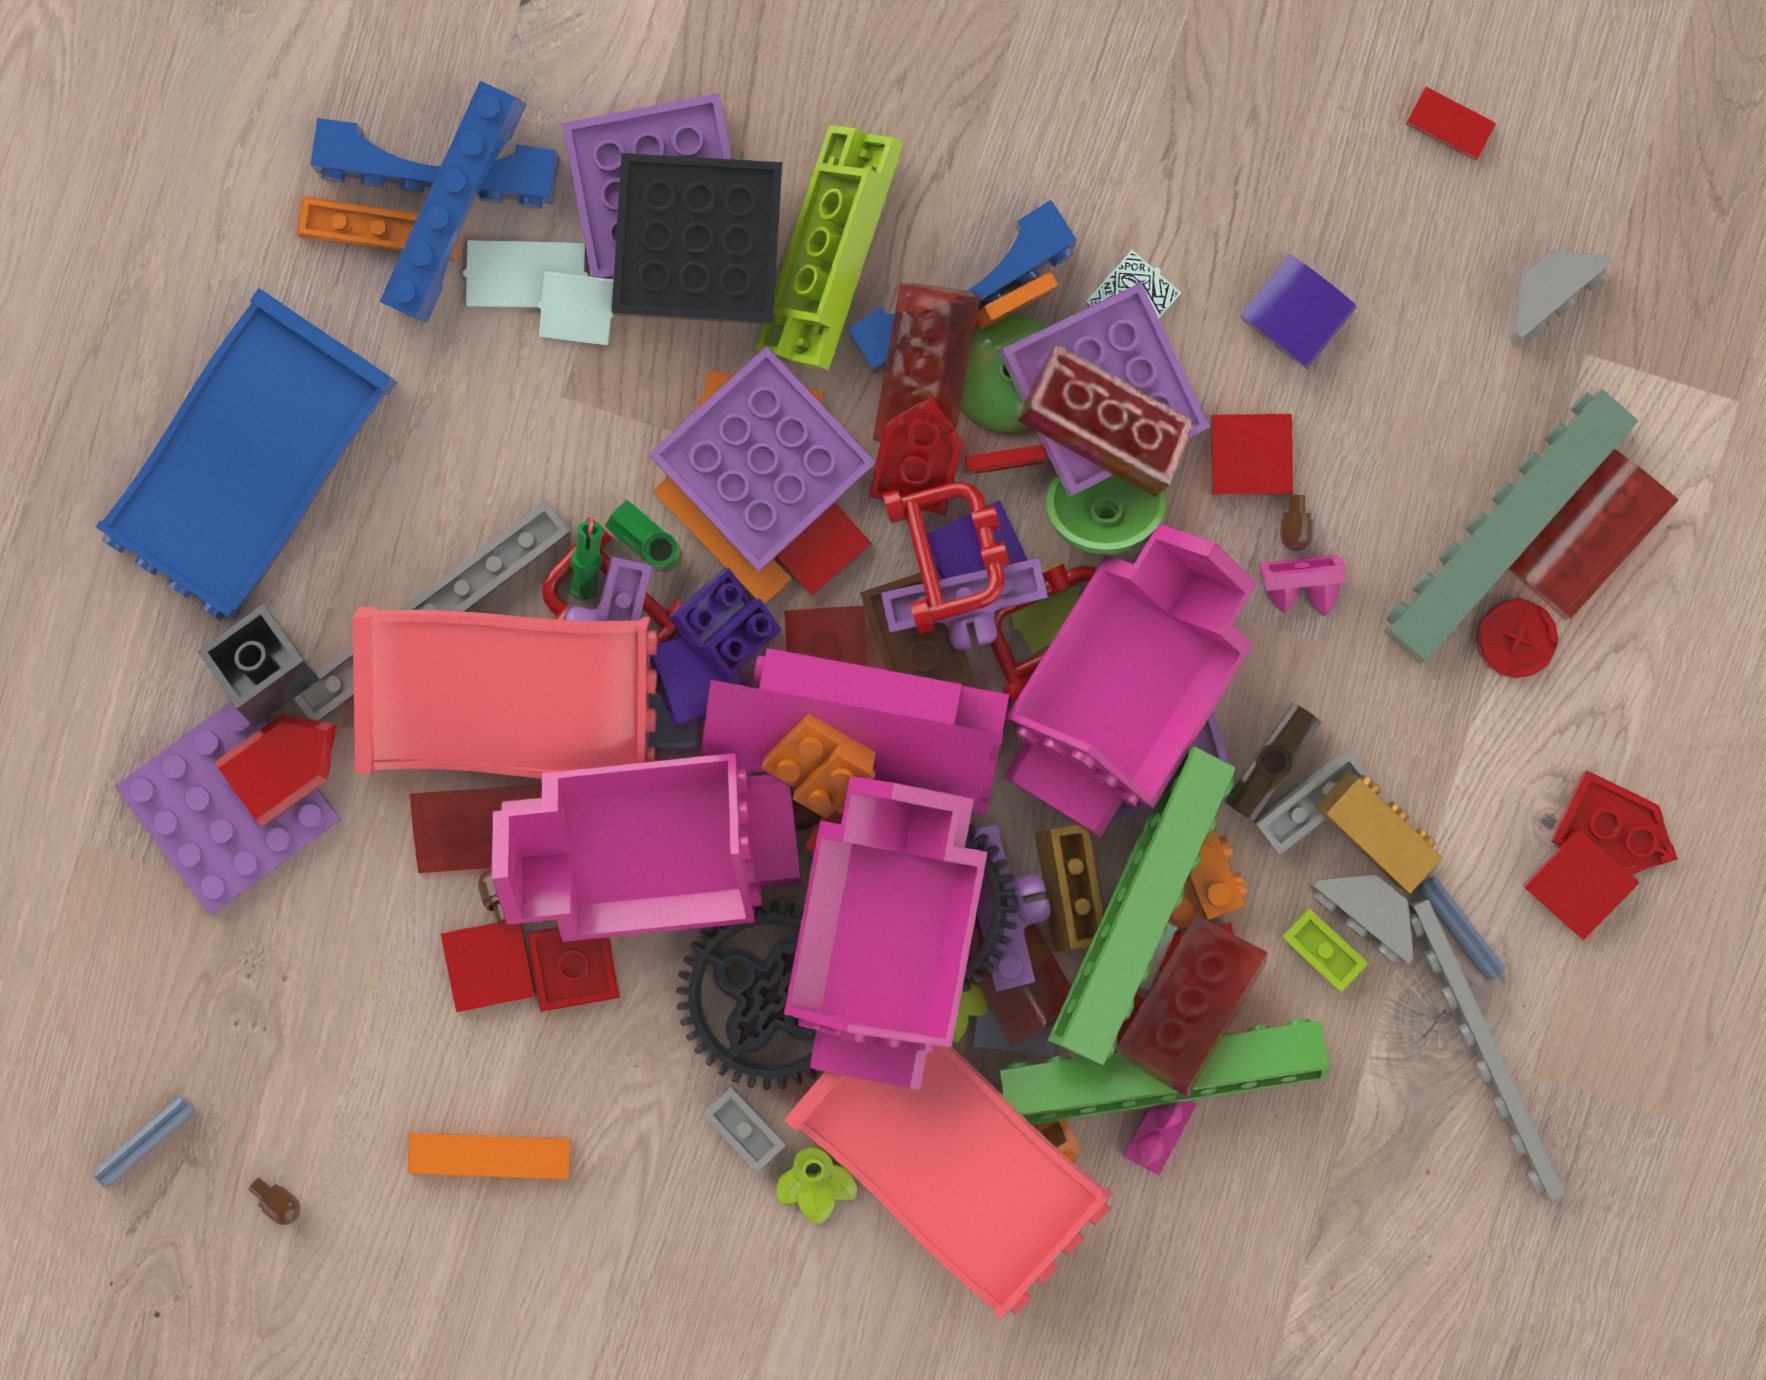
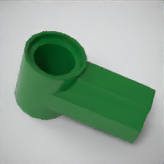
(642, 535)

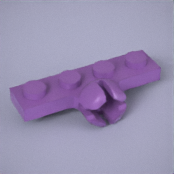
(1022, 585)
(621, 595)
(1016, 966)

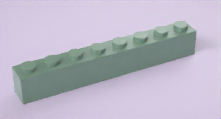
(1510, 526)

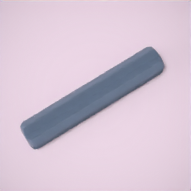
(1461, 928)
(144, 1141)

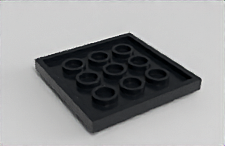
(697, 238)

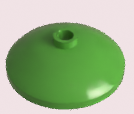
(989, 394)
(1080, 516)

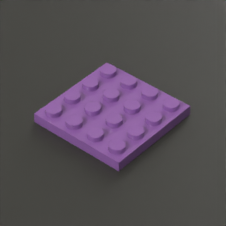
(595, 148)
(1125, 341)
(762, 459)
(205, 823)

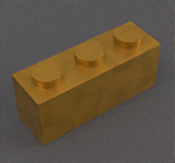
(1380, 831)
(1070, 885)

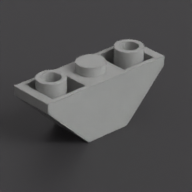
(1551, 288)
(1370, 909)

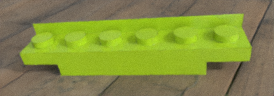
(829, 246)

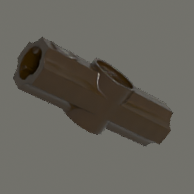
(1288, 740)

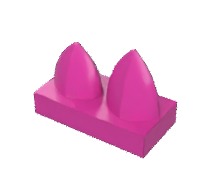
(1318, 574)
(1158, 1135)

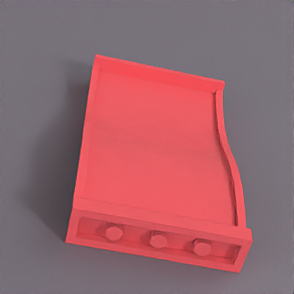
(500, 692)
(958, 1173)

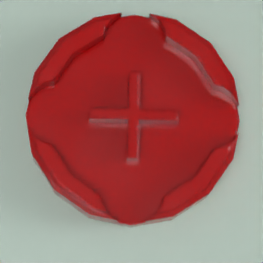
(1517, 638)

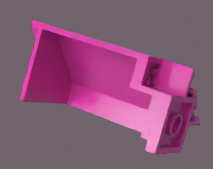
(1131, 678)
(920, 727)
(645, 847)
(886, 931)

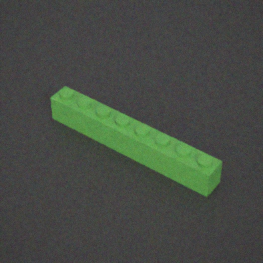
(1141, 907)
(1240, 1064)

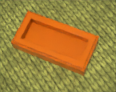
(1016, 300)

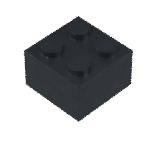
(258, 665)

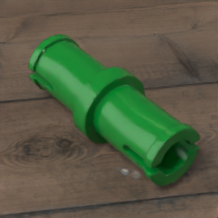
(586, 560)

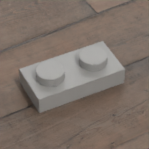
(744, 1129)

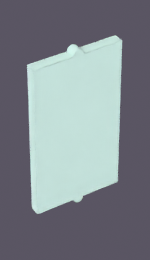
(513, 271)

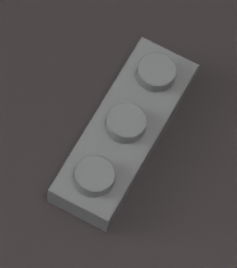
(1296, 812)

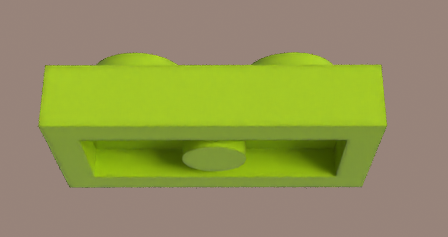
(1324, 950)

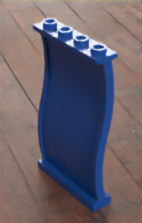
(245, 456)

